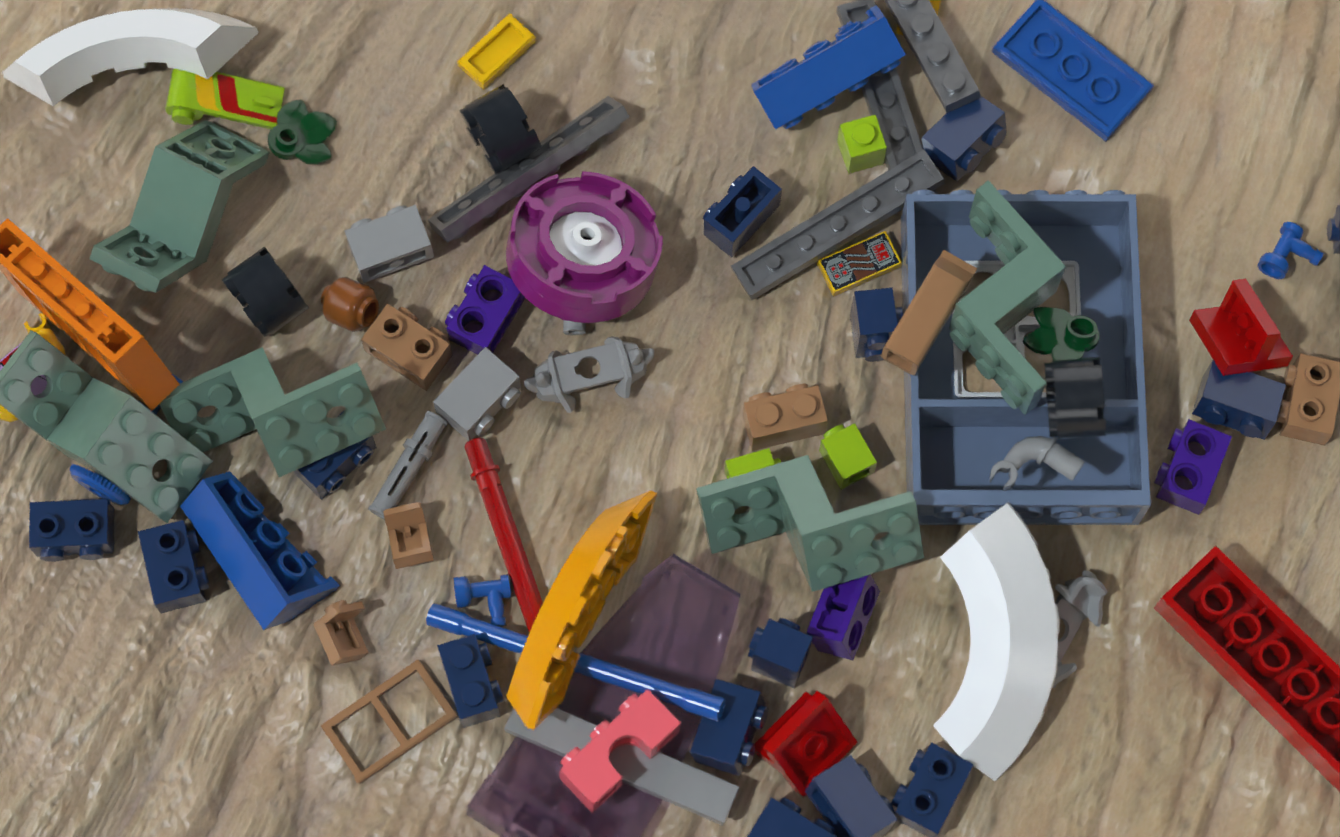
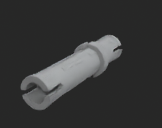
(431, 426)

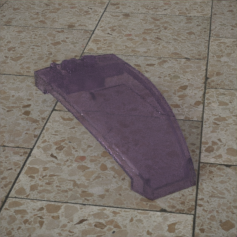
(667, 630)

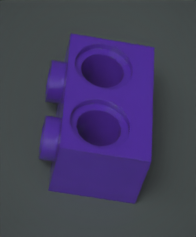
(494, 315)
(1198, 469)
(843, 616)

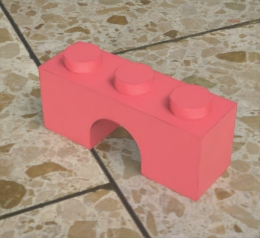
(642, 723)

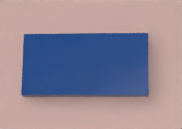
(1072, 69)

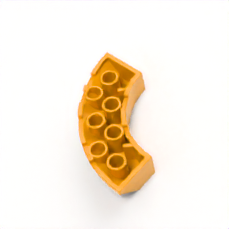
(574, 606)

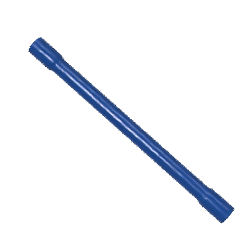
(686, 698)

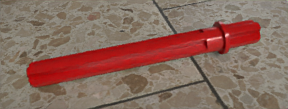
(504, 528)

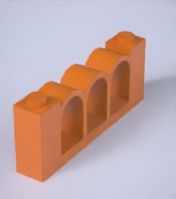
(84, 317)

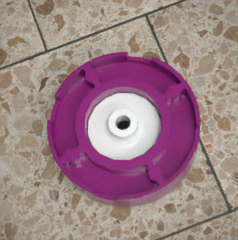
(583, 247)

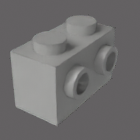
(389, 242)
(478, 395)

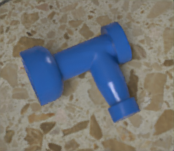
(1275, 263)
(494, 591)

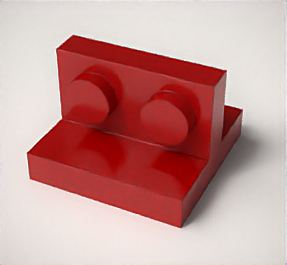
(1241, 333)
(806, 741)

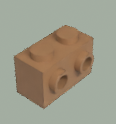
(407, 346)
(1311, 399)
(784, 416)

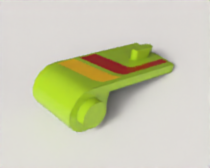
(222, 97)

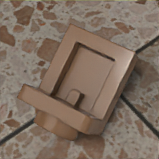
(408, 535)
(340, 633)

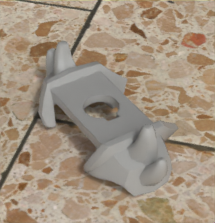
(617, 361)
(1076, 602)

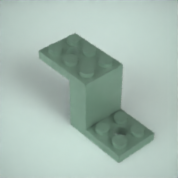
(179, 206)
(1005, 298)
(289, 424)
(100, 427)
(826, 544)

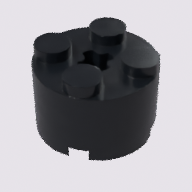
(500, 128)
(265, 292)
(1075, 398)

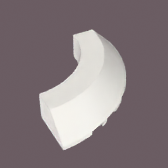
(127, 41)
(1011, 642)

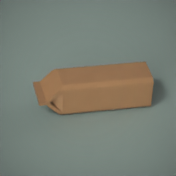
(928, 312)

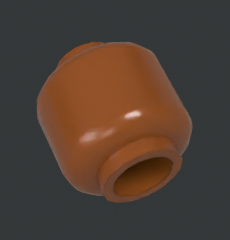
(349, 304)

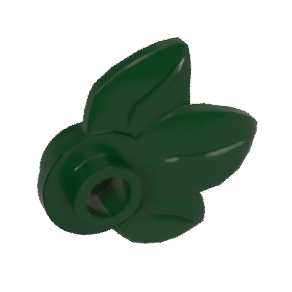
(305, 130)
(1062, 334)

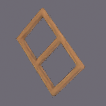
(372, 697)

